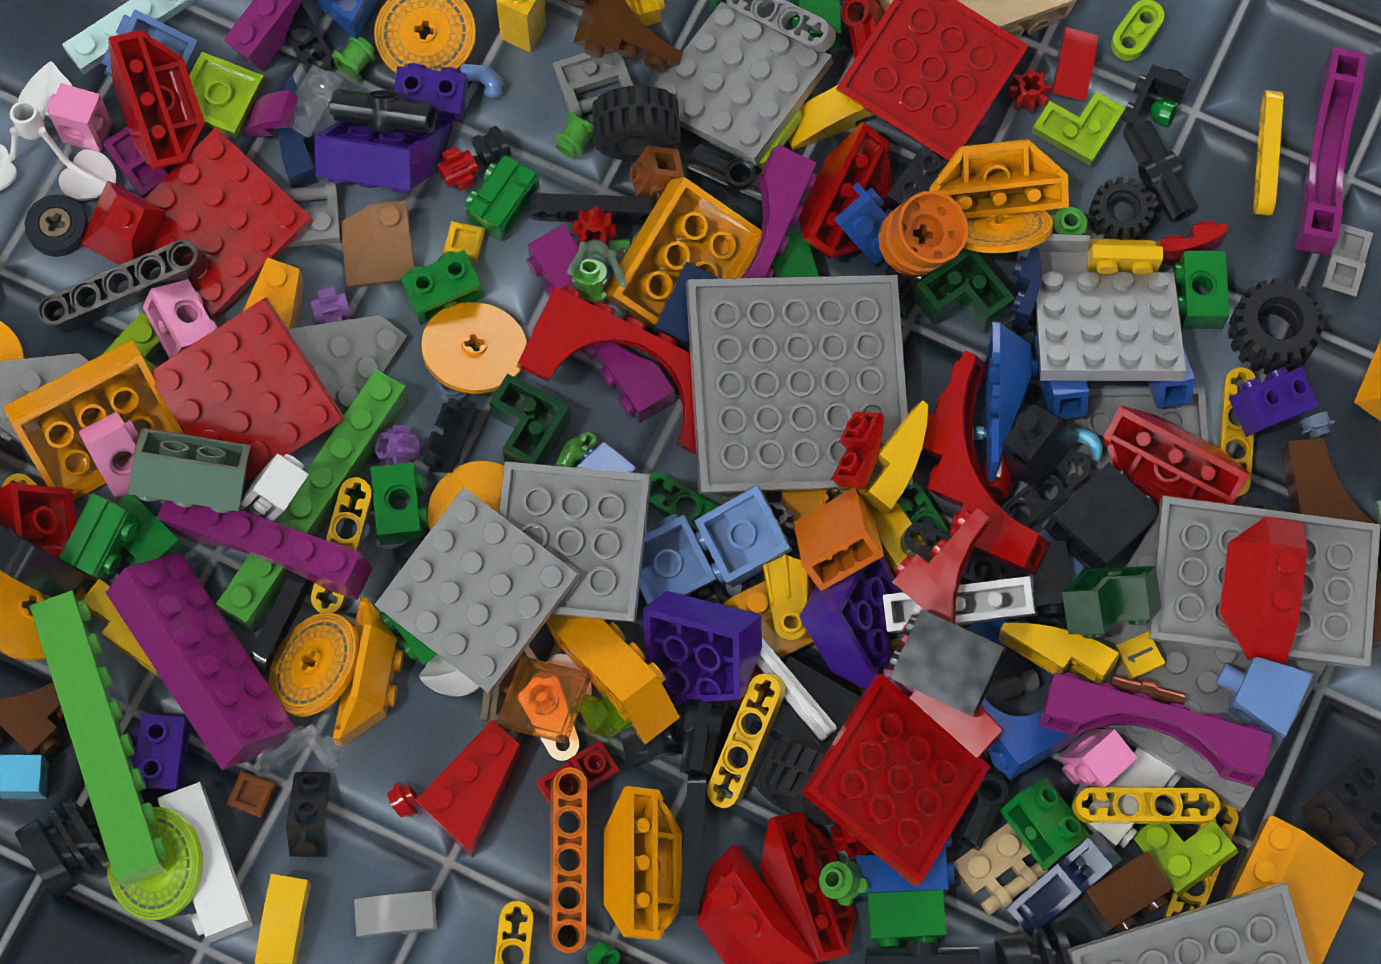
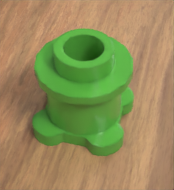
(354, 57)
(574, 136)
(1070, 216)
(590, 280)
(842, 882)

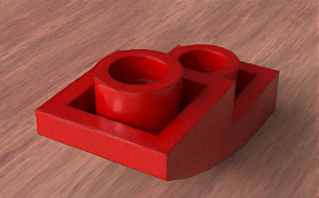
(1074, 64)
(1202, 237)
(862, 440)
(592, 762)

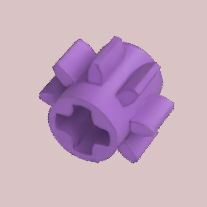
(330, 307)
(397, 445)

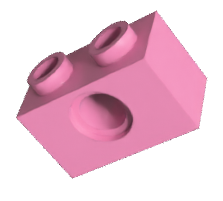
(79, 117)
(167, 308)
(103, 442)
(1096, 758)

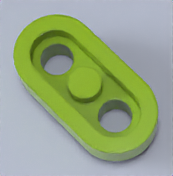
(1136, 32)

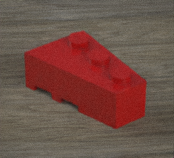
(470, 787)

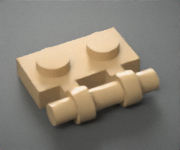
(997, 855)

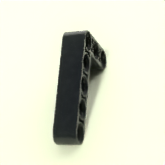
(37, 566)

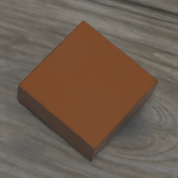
(251, 795)

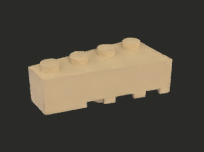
(1021, 15)

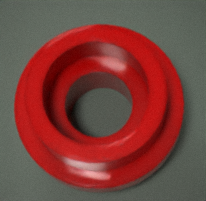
(403, 799)

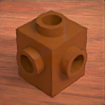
(655, 170)

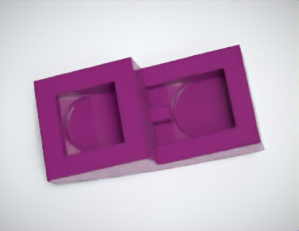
(270, 113)
(131, 163)

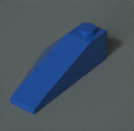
(1005, 389)

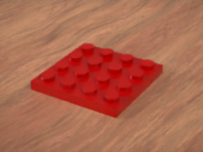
(932, 71)
(229, 214)
(248, 388)
(896, 780)

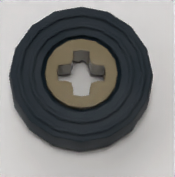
(62, 240)

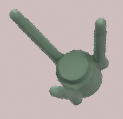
(600, 251)

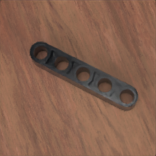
(106, 285)

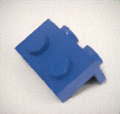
(863, 221)

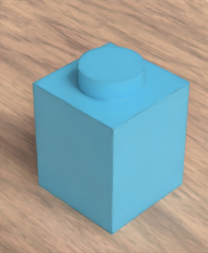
(23, 777)

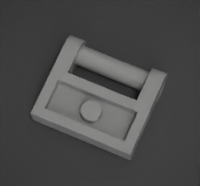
(586, 73)
(326, 223)

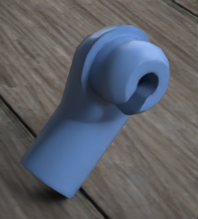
(487, 76)

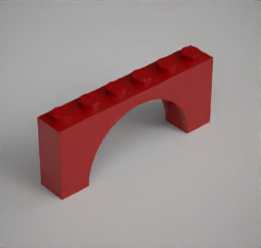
(574, 324)

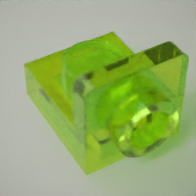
(602, 717)

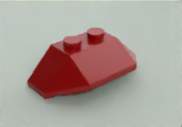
(155, 98)
(857, 159)
(1171, 460)
(1264, 587)
(791, 870)
(745, 918)

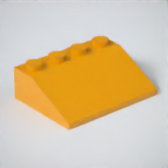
(681, 229)
(56, 412)
(1316, 878)

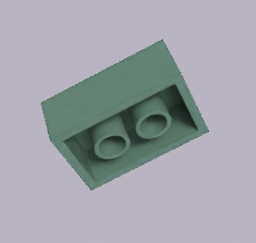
(189, 470)

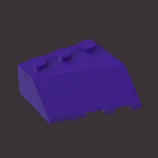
(379, 159)
(851, 623)
(701, 647)

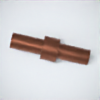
(1149, 688)

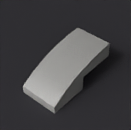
(1347, 261)
(395, 914)

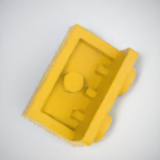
(1116, 255)

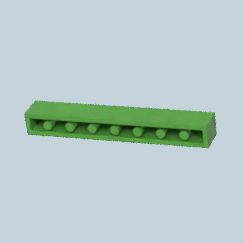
(340, 459)
(98, 739)

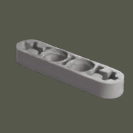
(782, 13)

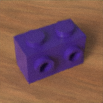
(443, 87)
(1273, 401)
(161, 752)

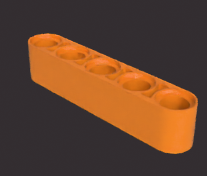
(576, 843)

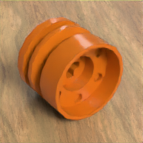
(936, 223)

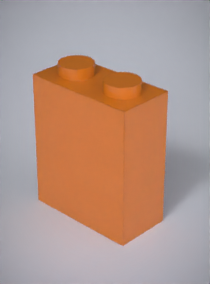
(838, 539)

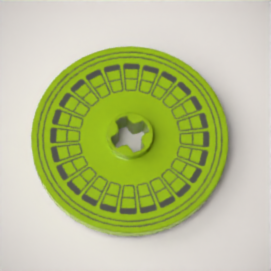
(171, 890)

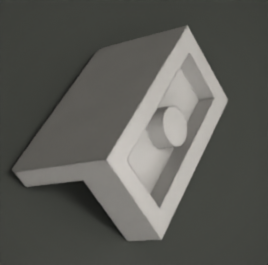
(1061, 253)

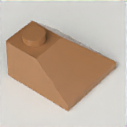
(377, 244)

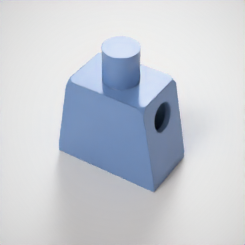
(1265, 694)

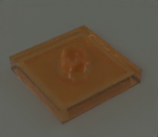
(544, 699)

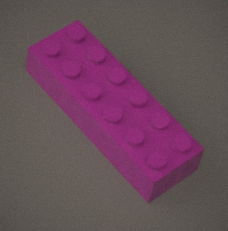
(200, 659)

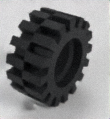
(1127, 193)

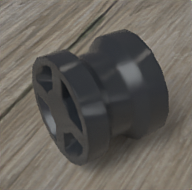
(491, 146)

